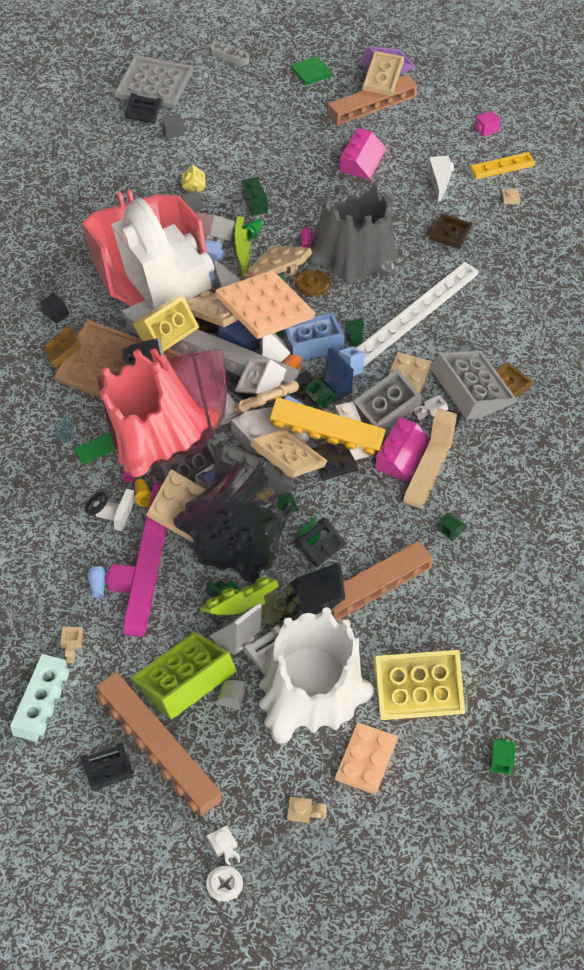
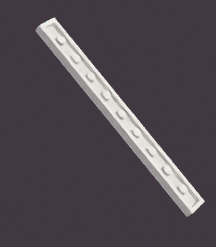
(417, 311)

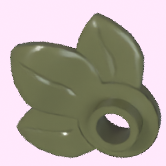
(270, 609)

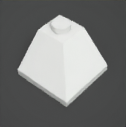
(273, 347)
(260, 376)

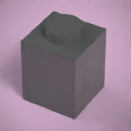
(173, 126)

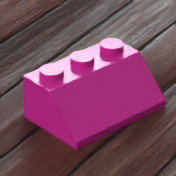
(362, 154)
(402, 450)

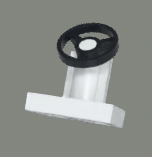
(110, 510)

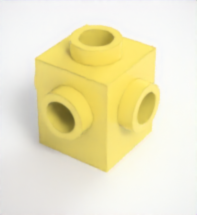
(193, 179)

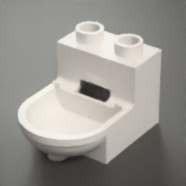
(160, 260)

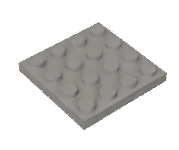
(155, 79)

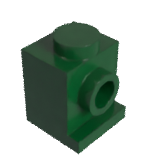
(320, 393)

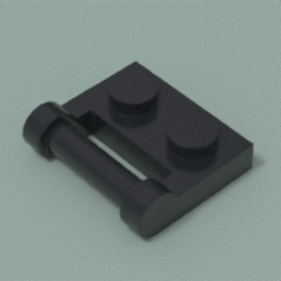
(141, 111)
(325, 546)
(109, 771)

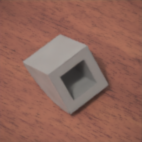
(231, 694)

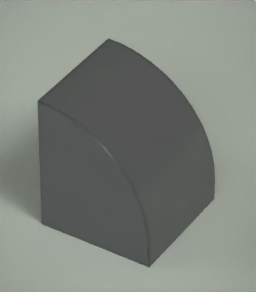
(193, 201)

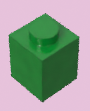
(502, 756)

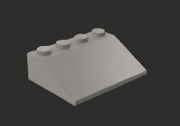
(472, 383)

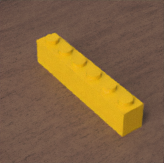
(327, 426)

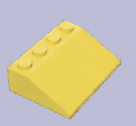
(419, 684)

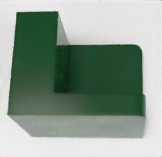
(216, 590)

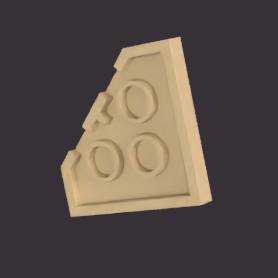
(277, 259)

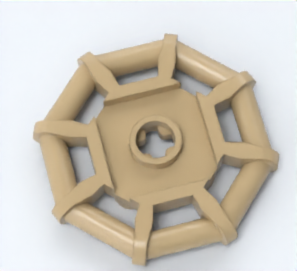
(261, 398)

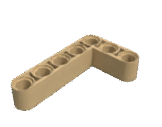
(431, 462)

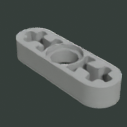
(238, 56)

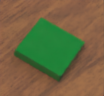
(311, 70)

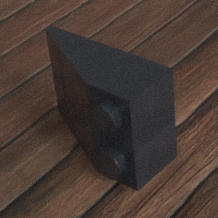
(315, 591)

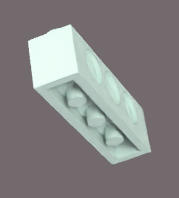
(47, 668)

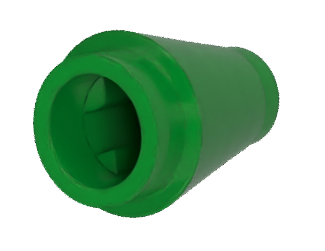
(253, 228)

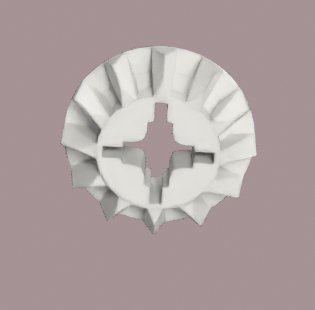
(226, 874)

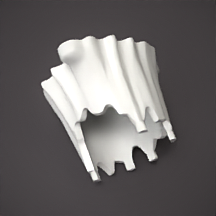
(312, 676)

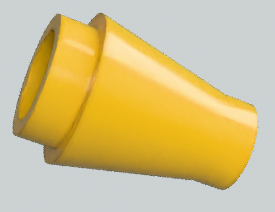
(142, 493)

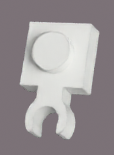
(430, 407)
(223, 843)

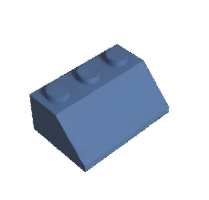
(314, 337)

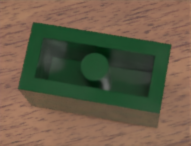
(254, 196)

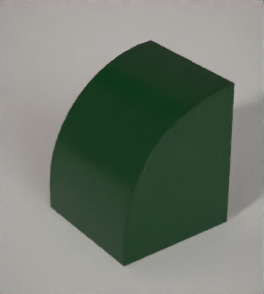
(354, 331)
(451, 526)

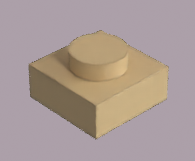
(510, 196)

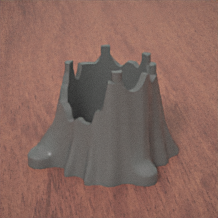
(356, 236)

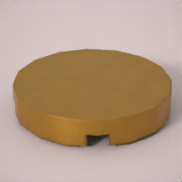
(309, 286)

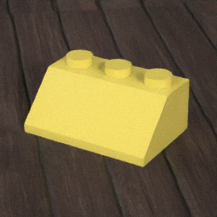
(168, 322)

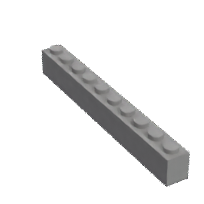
(234, 355)

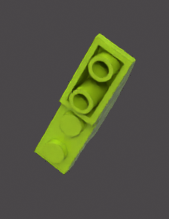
(238, 601)

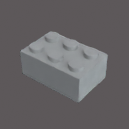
(388, 401)

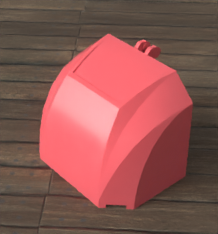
(103, 245)

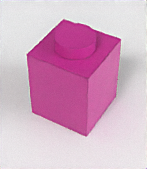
(487, 123)
(120, 578)

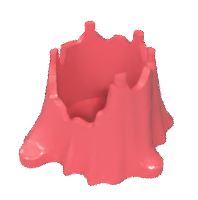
(150, 412)

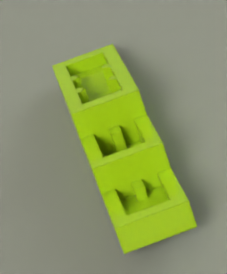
(242, 246)

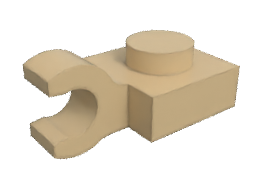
(71, 640)
(302, 809)

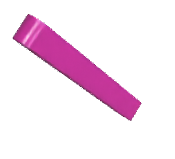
(145, 575)

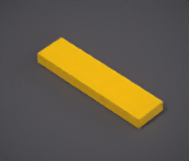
(502, 165)

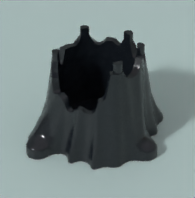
(236, 521)

